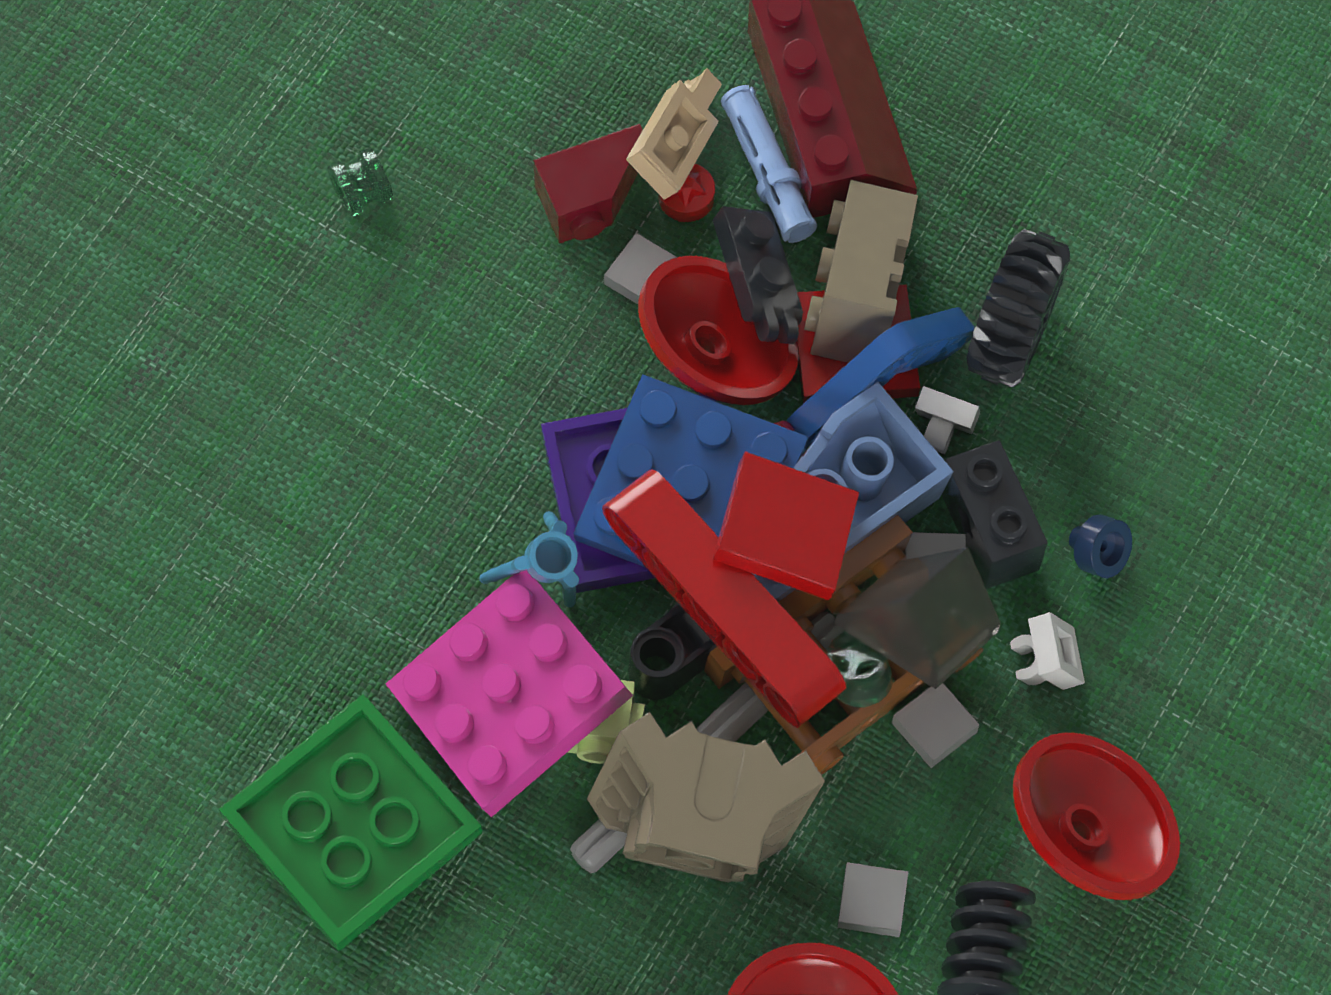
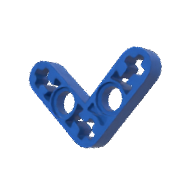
(896, 350)

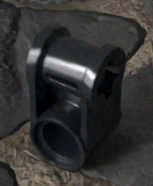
(680, 643)

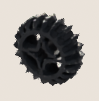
(1018, 307)

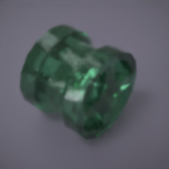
(360, 182)
(850, 657)

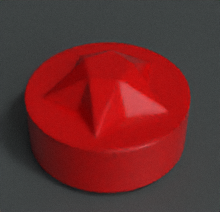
(693, 199)

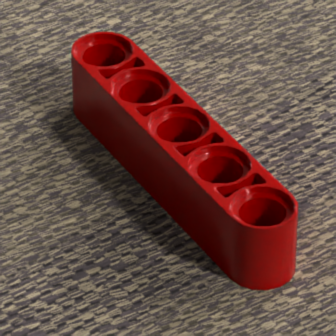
(724, 599)

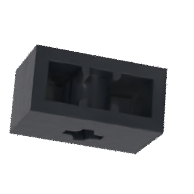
(994, 515)

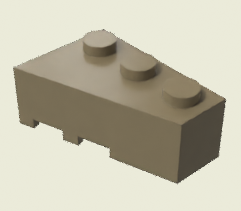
(860, 270)

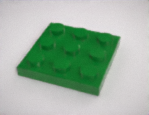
(350, 822)

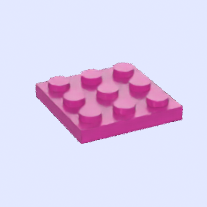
(508, 691)

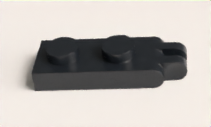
(759, 273)

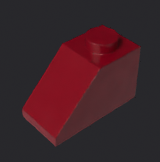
(586, 184)

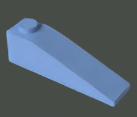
(880, 455)

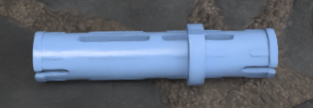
(777, 182)

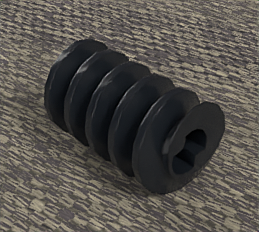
(985, 938)

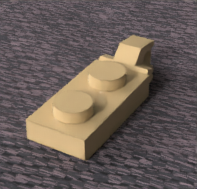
(676, 134)

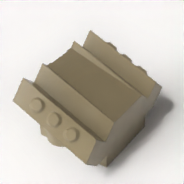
(701, 799)

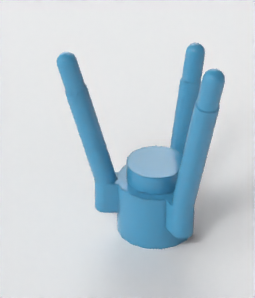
(546, 559)

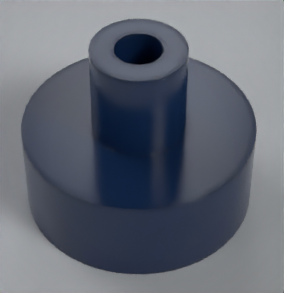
(1101, 545)

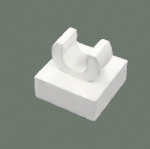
(945, 416)
(1054, 650)

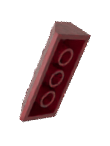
(827, 98)

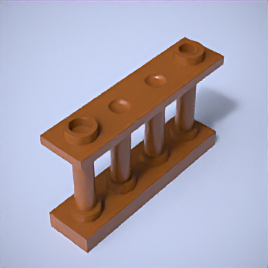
(871, 556)

